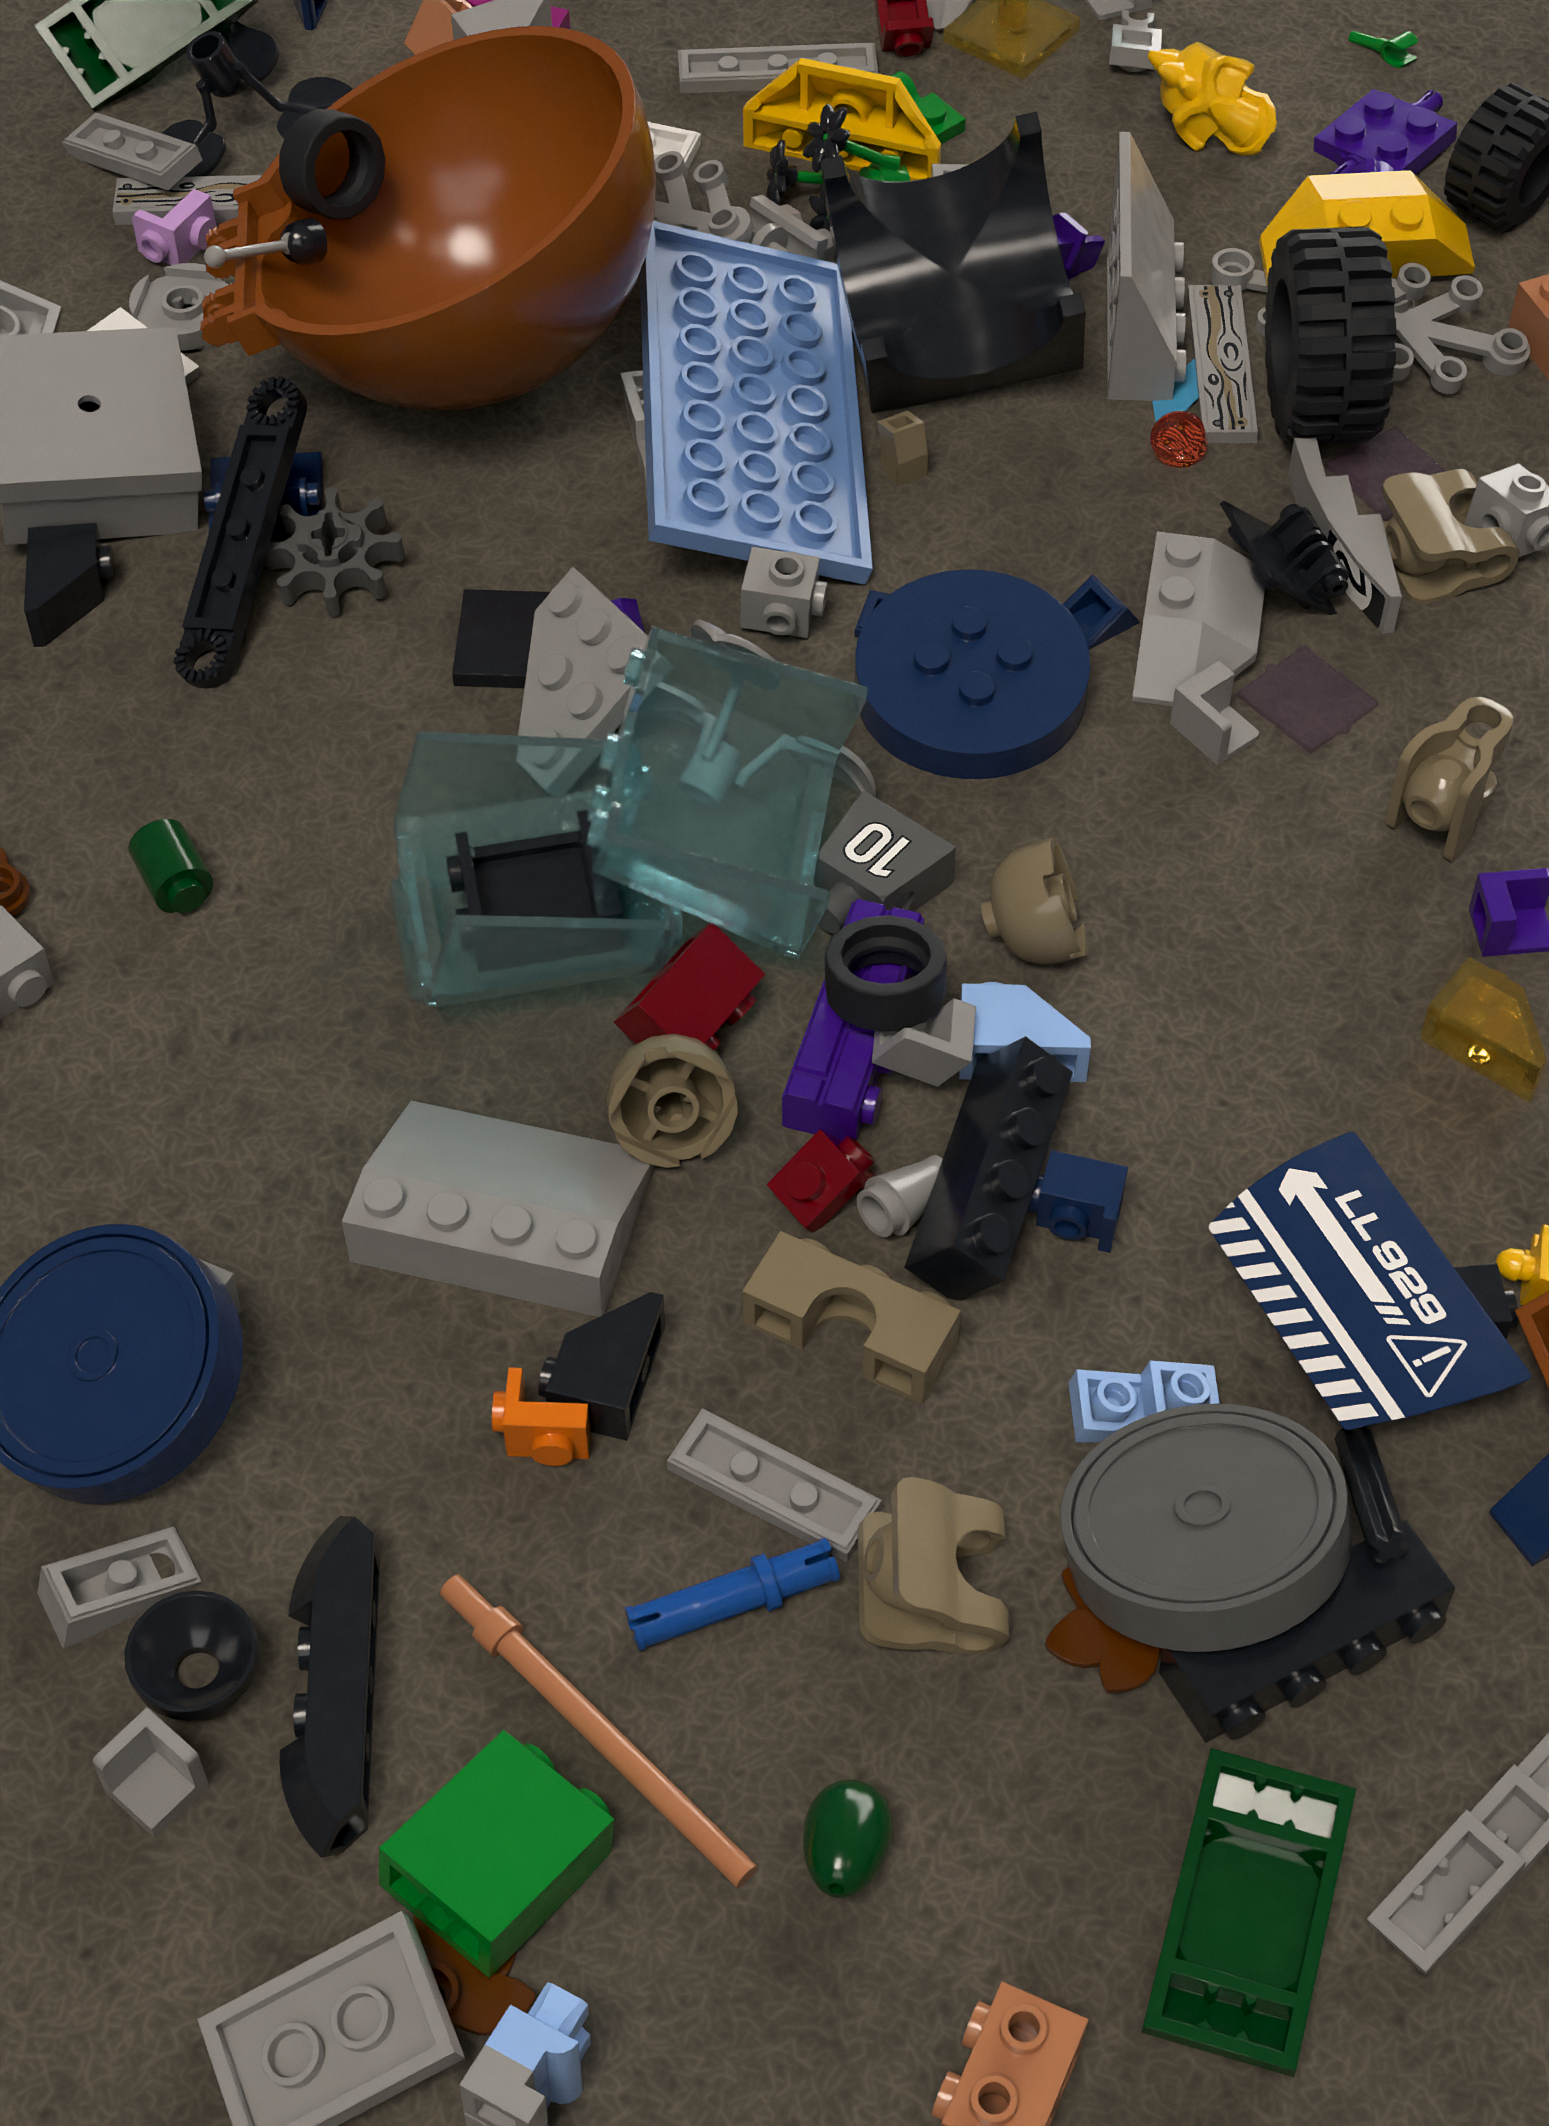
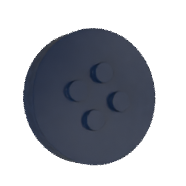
(972, 674)
(113, 1363)

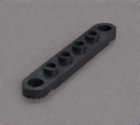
(240, 533)

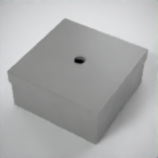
(96, 434)

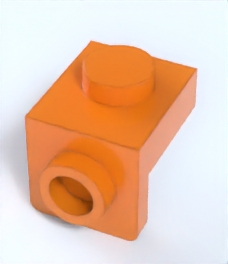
(540, 1430)

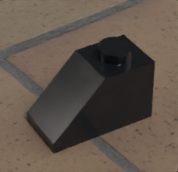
(64, 577)
(607, 1364)

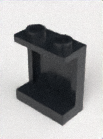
(533, 877)

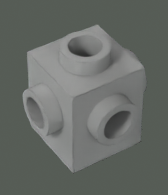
(1515, 503)
(781, 592)

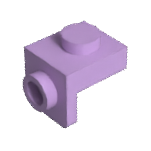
(177, 234)

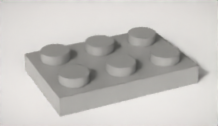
(333, 2032)

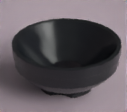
(186, 1626)

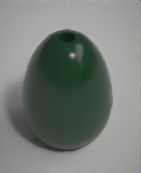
(846, 1837)

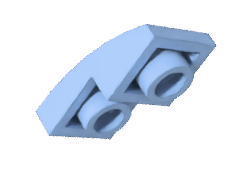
(1112, 1400)

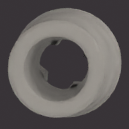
(897, 1198)

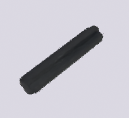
(1371, 1494)

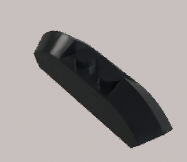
(330, 1762)

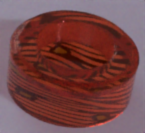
(1179, 439)

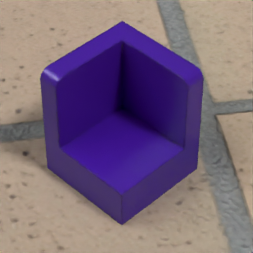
(1511, 911)

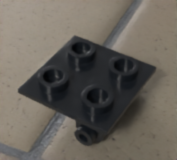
(1291, 555)

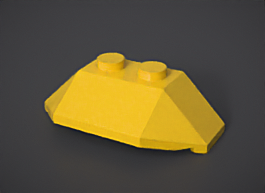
(878, 115)
(1391, 203)

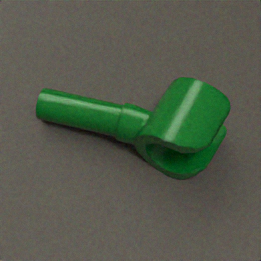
(1392, 50)

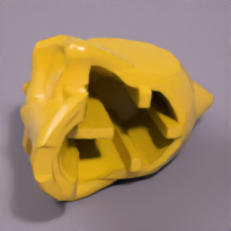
(1211, 98)

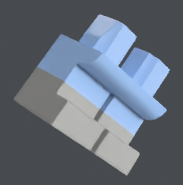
(528, 2063)

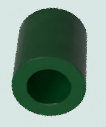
(170, 866)

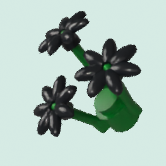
(828, 143)

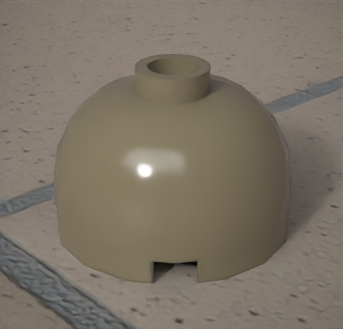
(1035, 905)
(671, 1100)

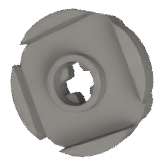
(162, 302)

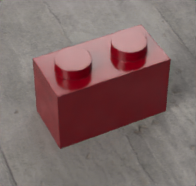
(695, 991)

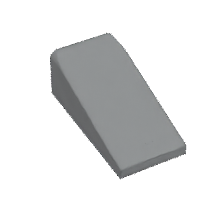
(112, 1584)

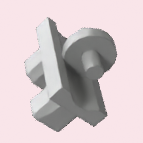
(785, 231)

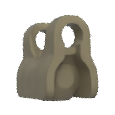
(1431, 545)
(1447, 775)
(911, 1573)

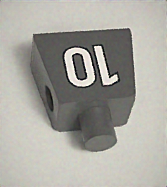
(881, 860)

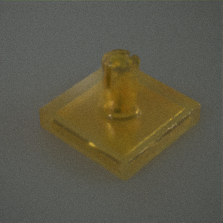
(1012, 33)

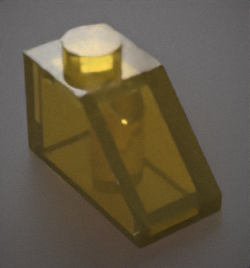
(1487, 1027)

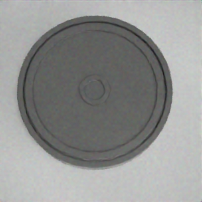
(1207, 1527)

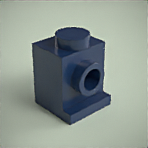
(1079, 1198)

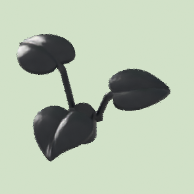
(227, 65)

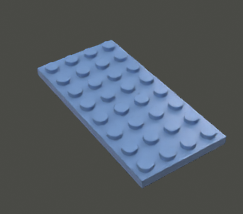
(751, 403)

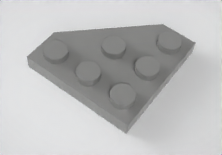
(577, 663)

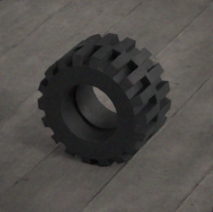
(1502, 159)

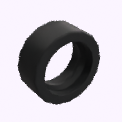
(299, 157)
(888, 1004)

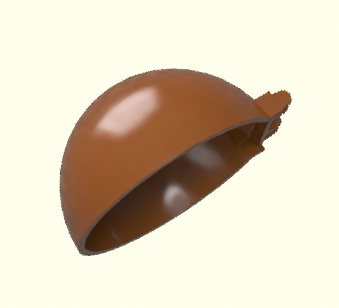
(493, 243)

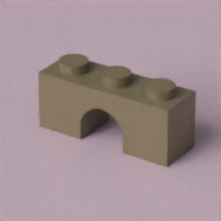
(807, 1285)

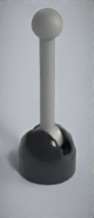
(299, 242)

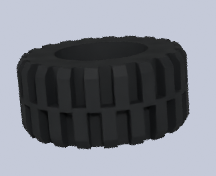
(1330, 334)

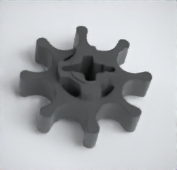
(333, 551)

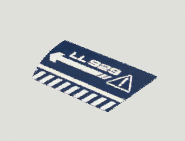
(1362, 1289)

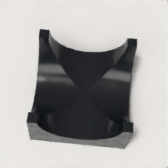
(955, 276)

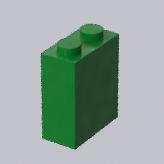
(496, 1851)

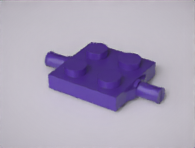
(1387, 130)

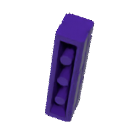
(834, 1070)

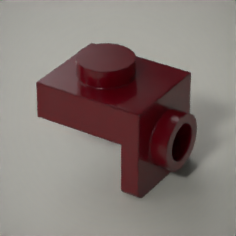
(904, 26)
(822, 1178)

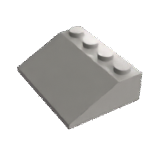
(1142, 286)
(497, 1207)

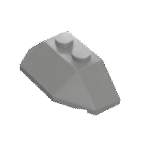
(1197, 611)

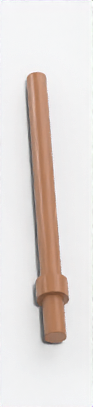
(501, 1635)

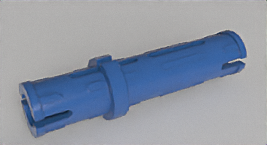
(733, 1593)

